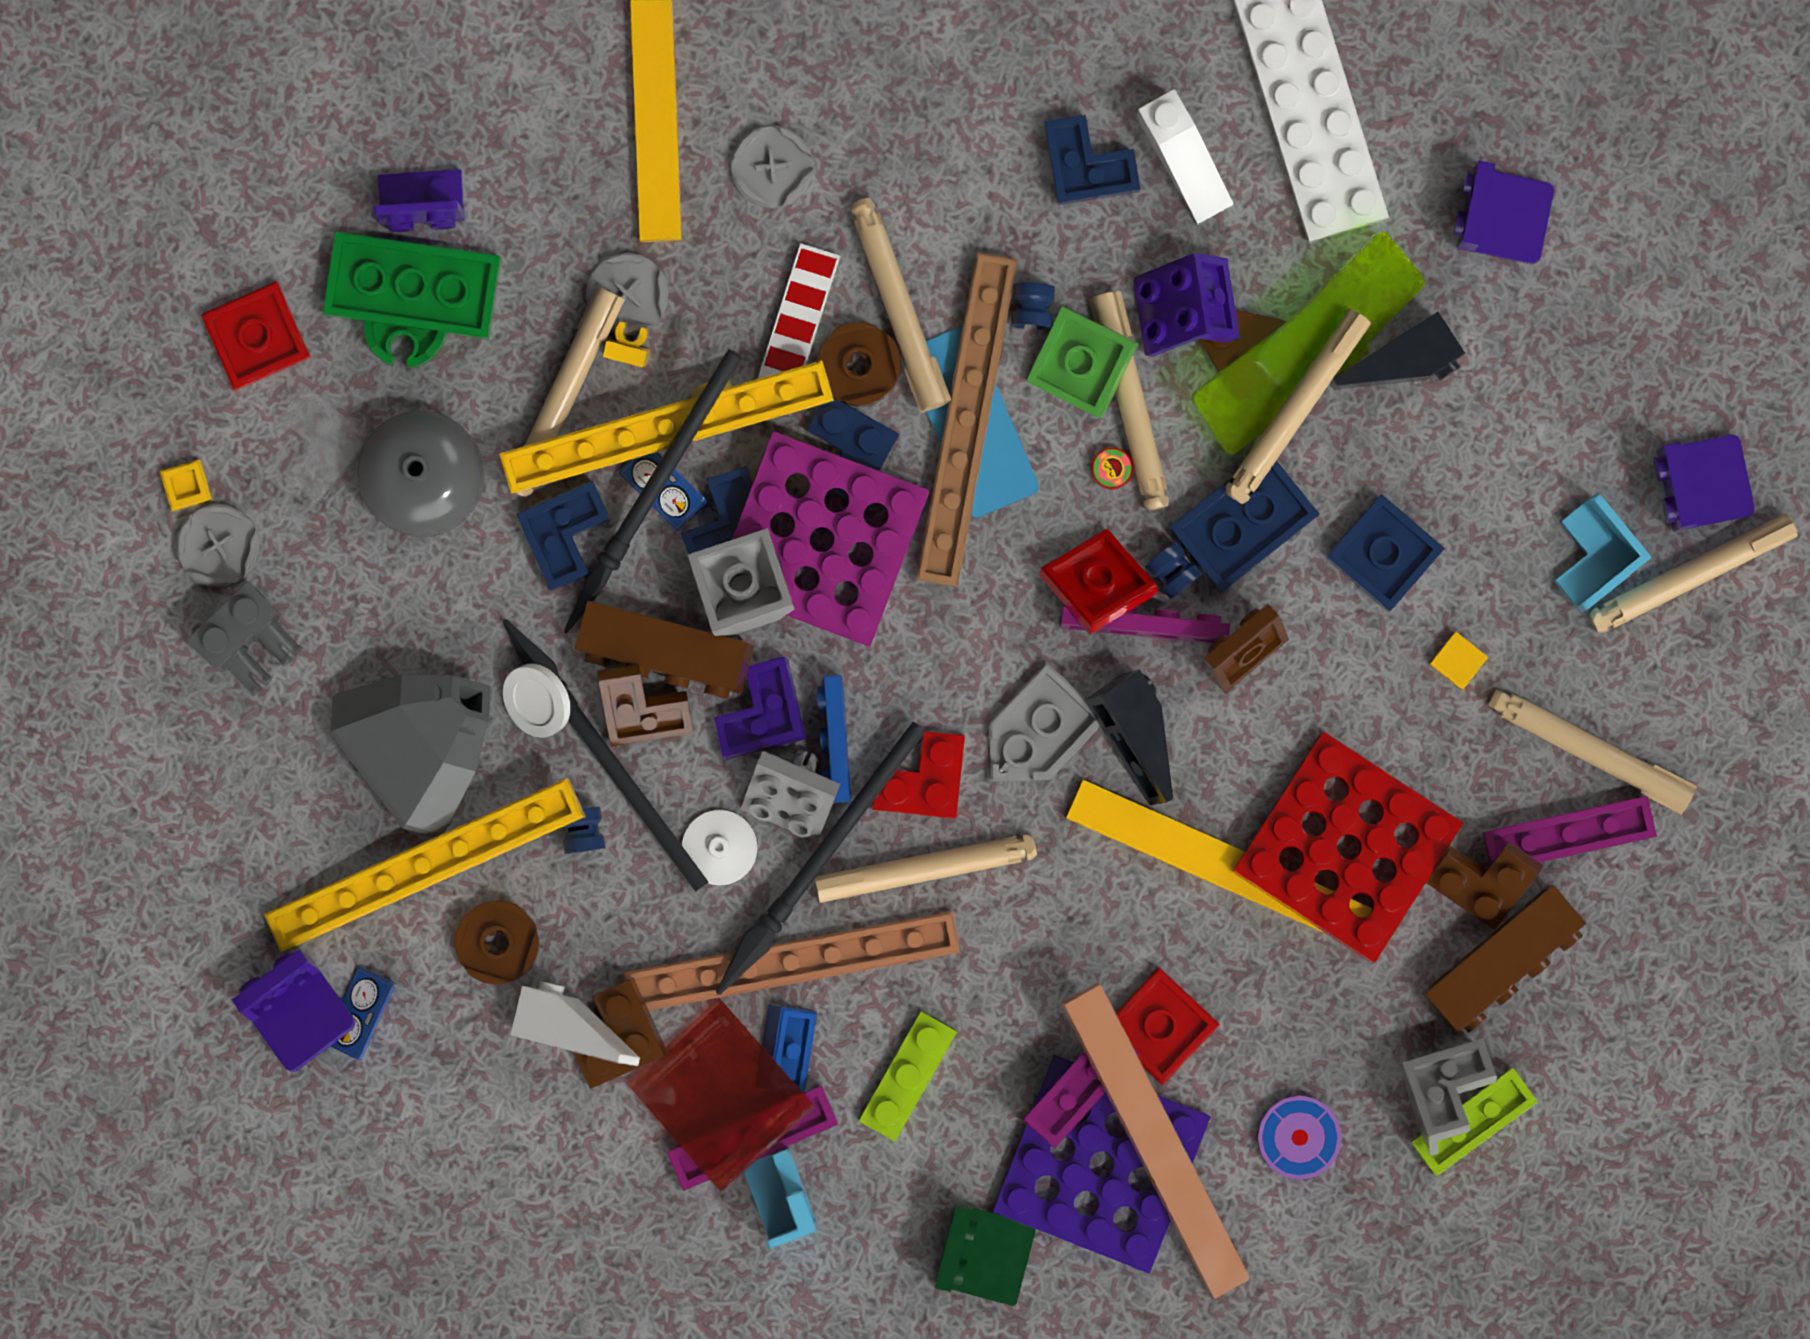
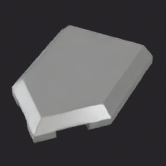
(1039, 729)

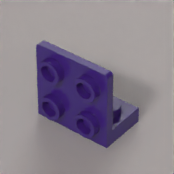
(420, 198)
(1186, 303)

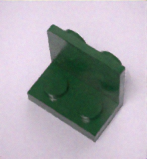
(984, 1255)

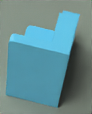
(1609, 550)
(780, 1198)

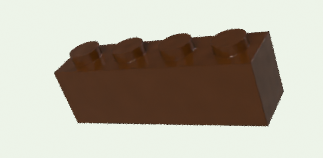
(664, 648)
(1505, 958)

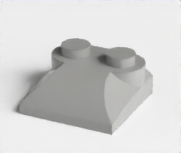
(741, 584)

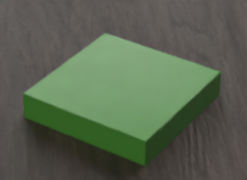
(1082, 362)

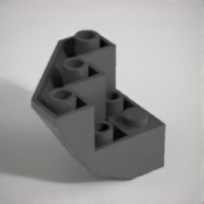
(415, 743)

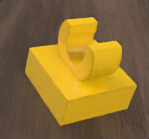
(627, 350)

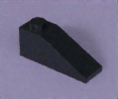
(1411, 357)
(1135, 727)

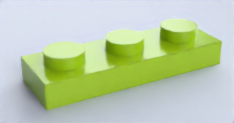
(907, 1076)
(1487, 1114)

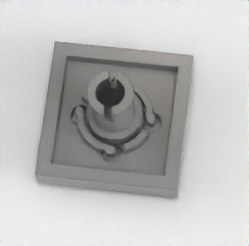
(791, 794)

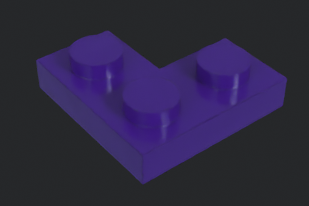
(771, 721)

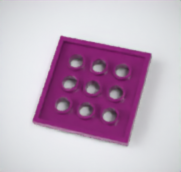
(863, 486)

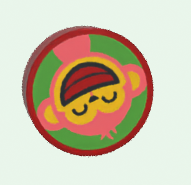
(1112, 468)

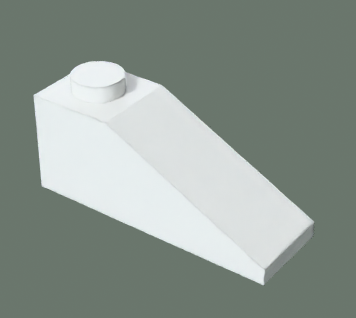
(1184, 156)
(567, 1023)

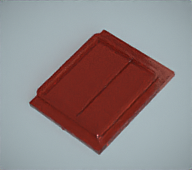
(720, 1095)

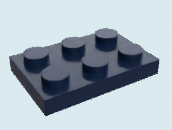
(1235, 537)

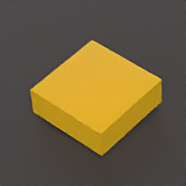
(186, 485)
(1458, 661)

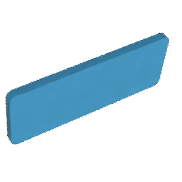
(1004, 466)

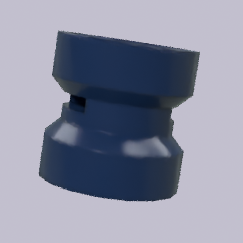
(1032, 302)
(1166, 563)
(586, 839)

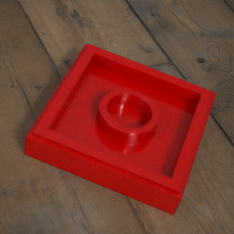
(255, 336)
(1098, 581)
(1164, 1025)

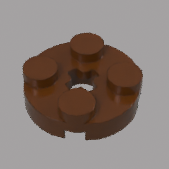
(873, 345)
(475, 953)

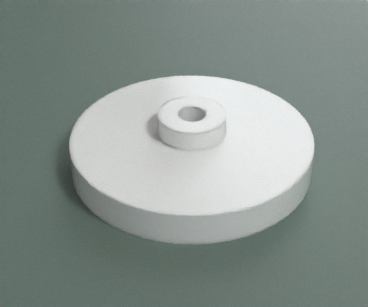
(536, 700)
(721, 846)

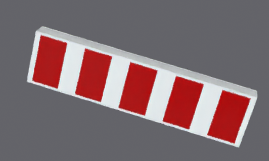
(800, 310)

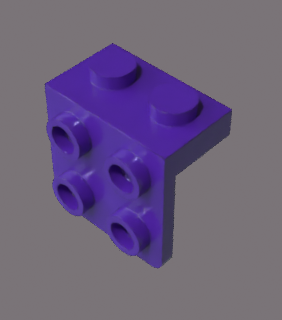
(1503, 214)
(1704, 482)
(295, 1010)

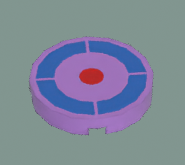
(1299, 1137)

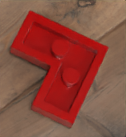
(935, 787)

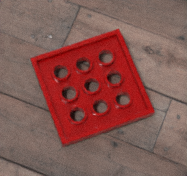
(1398, 805)

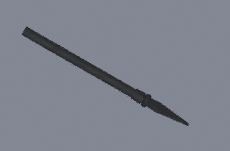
(619, 543)
(530, 653)
(758, 939)

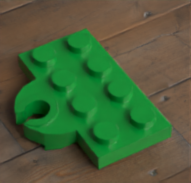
(411, 293)

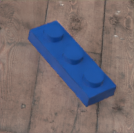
(835, 736)

